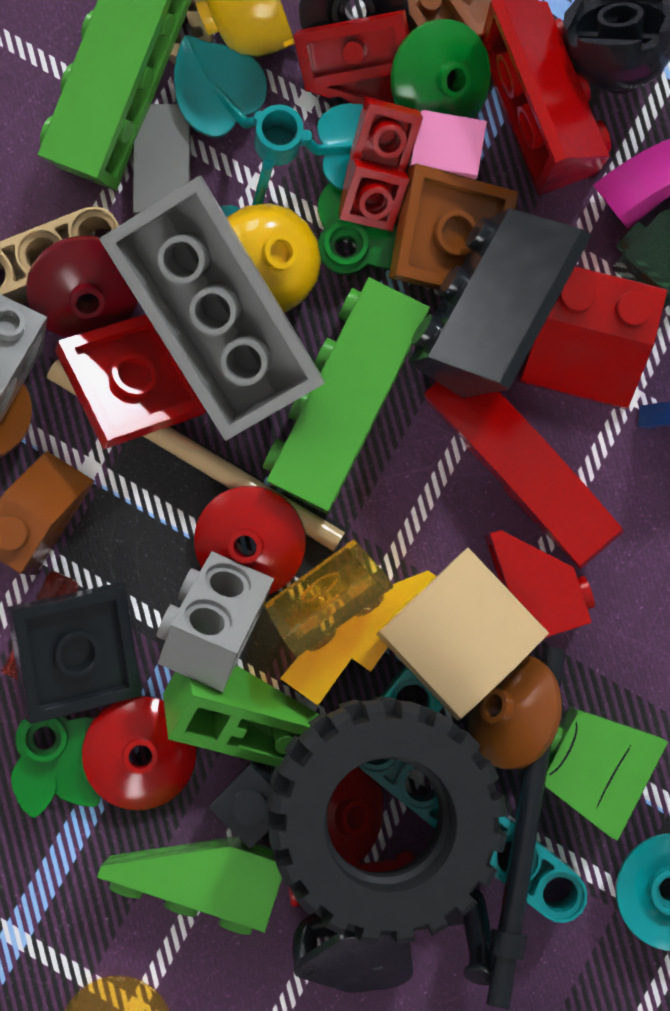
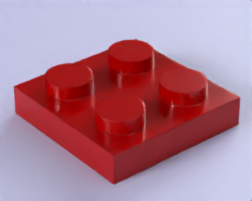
(127, 381)

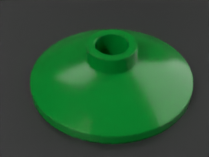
(426, 60)

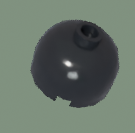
(618, 42)

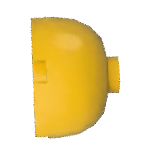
(248, 25)
(281, 250)

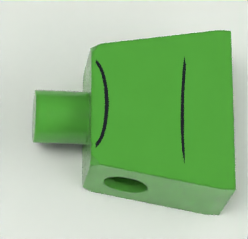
(601, 767)

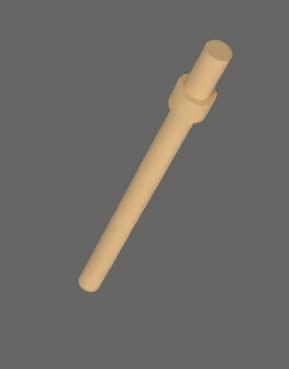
(219, 468)

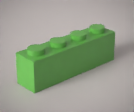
(110, 87)
(341, 412)

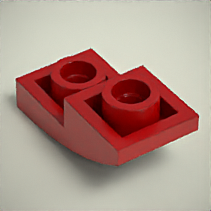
(378, 164)

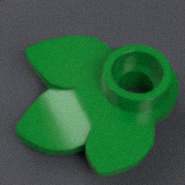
(372, 244)
(52, 770)

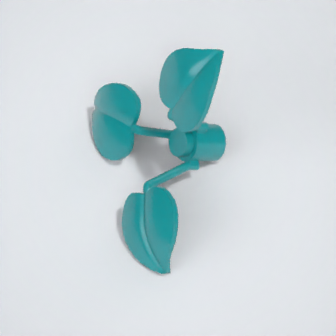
(223, 87)

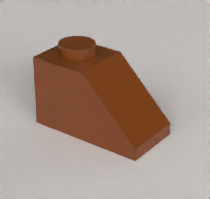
(38, 510)

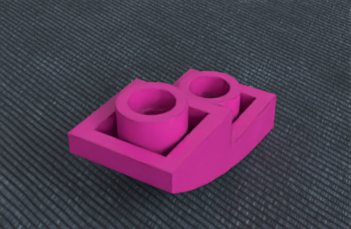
(638, 184)

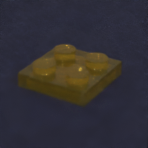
(327, 597)

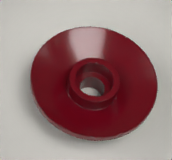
(74, 269)

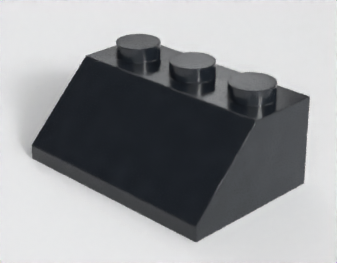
(496, 301)

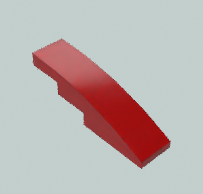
(529, 471)

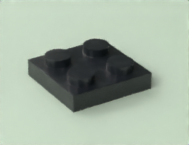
(74, 652)

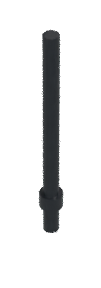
(507, 940)

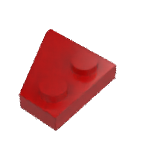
(351, 56)

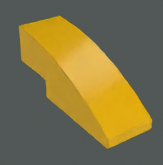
(356, 639)

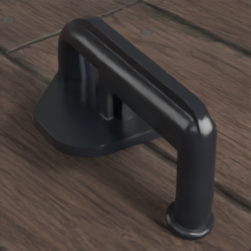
(363, 966)

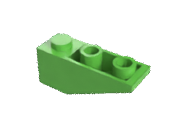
(203, 876)

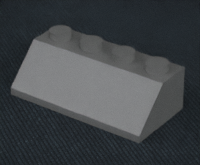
(212, 308)

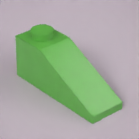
(242, 721)

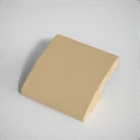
(462, 634)

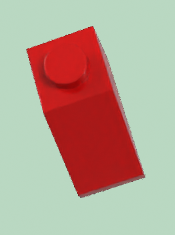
(541, 583)

